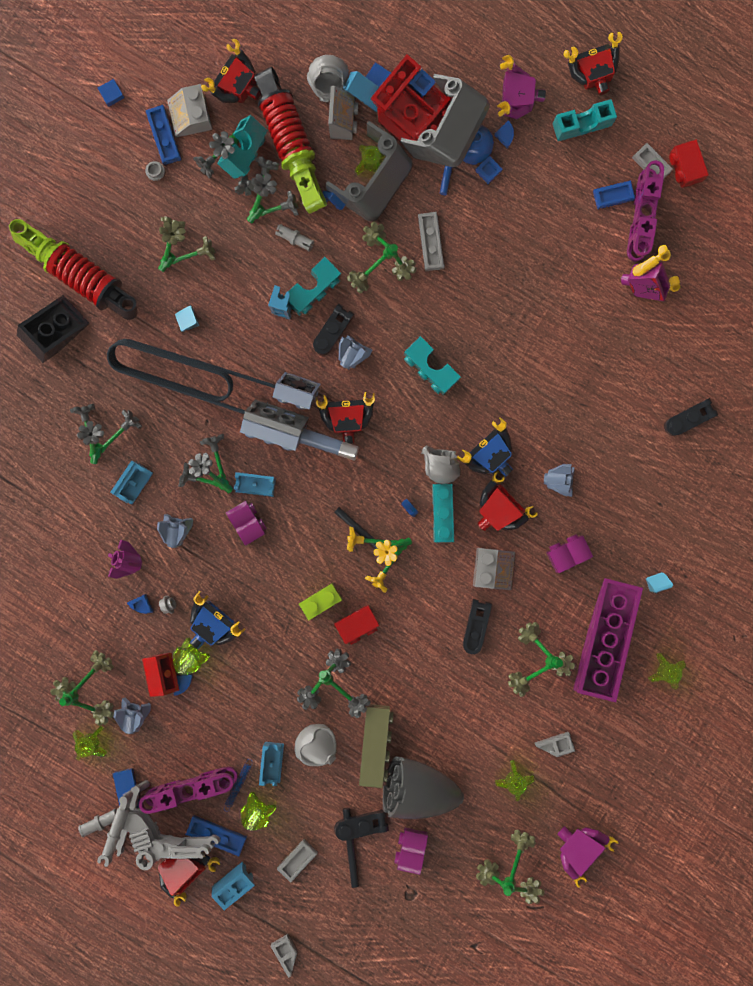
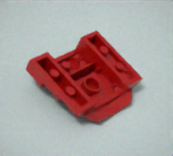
(402, 109)

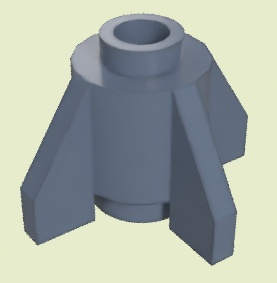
(352, 352)
(560, 479)
(174, 530)
(131, 716)

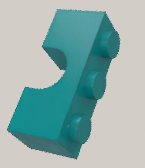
(596, 118)
(251, 137)
(326, 277)
(442, 379)
(443, 513)

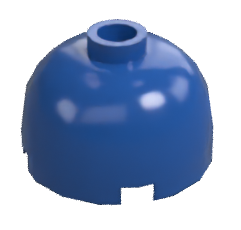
(481, 147)

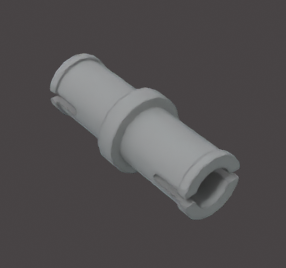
(294, 237)
(97, 823)

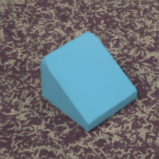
(186, 319)
(658, 582)

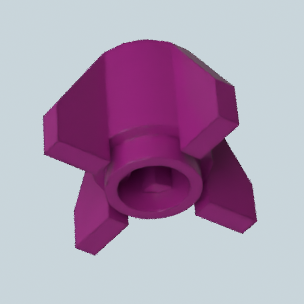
(125, 561)

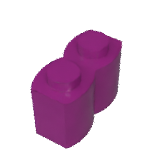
(246, 522)
(569, 554)
(412, 850)

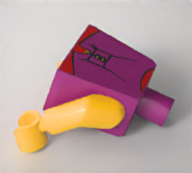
(650, 278)

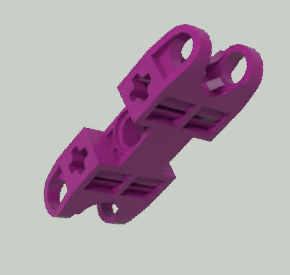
(647, 196)
(174, 793)

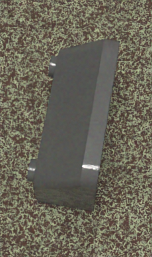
(457, 128)
(373, 199)

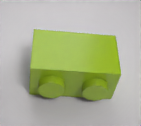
(320, 601)

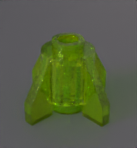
(370, 159)
(188, 658)
(668, 672)
(88, 744)
(512, 778)
(256, 813)

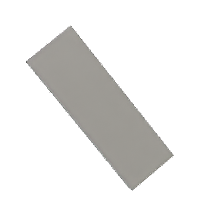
(430, 241)

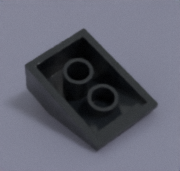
(51, 328)

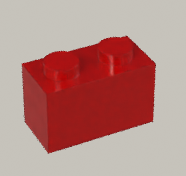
(688, 164)
(357, 624)
(160, 674)

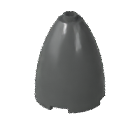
(418, 791)

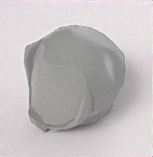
(327, 72)
(441, 465)
(316, 745)

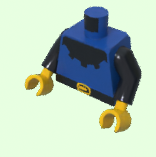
(491, 452)
(211, 624)

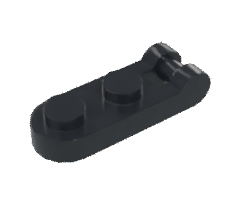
(332, 330)
(689, 418)
(476, 627)
(361, 825)

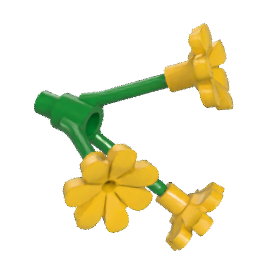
(388, 552)

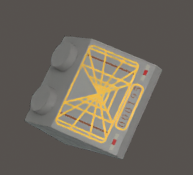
(189, 111)
(342, 114)
(493, 569)

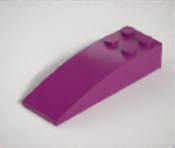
(608, 640)

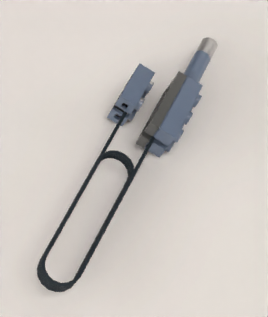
(260, 419)

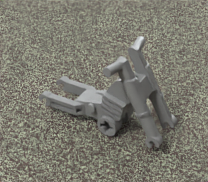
(147, 837)

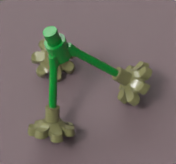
(171, 235)
(402, 268)
(561, 663)
(68, 696)
(528, 889)

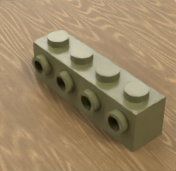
(374, 746)

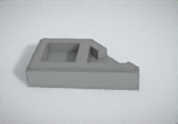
(557, 745)
(285, 953)

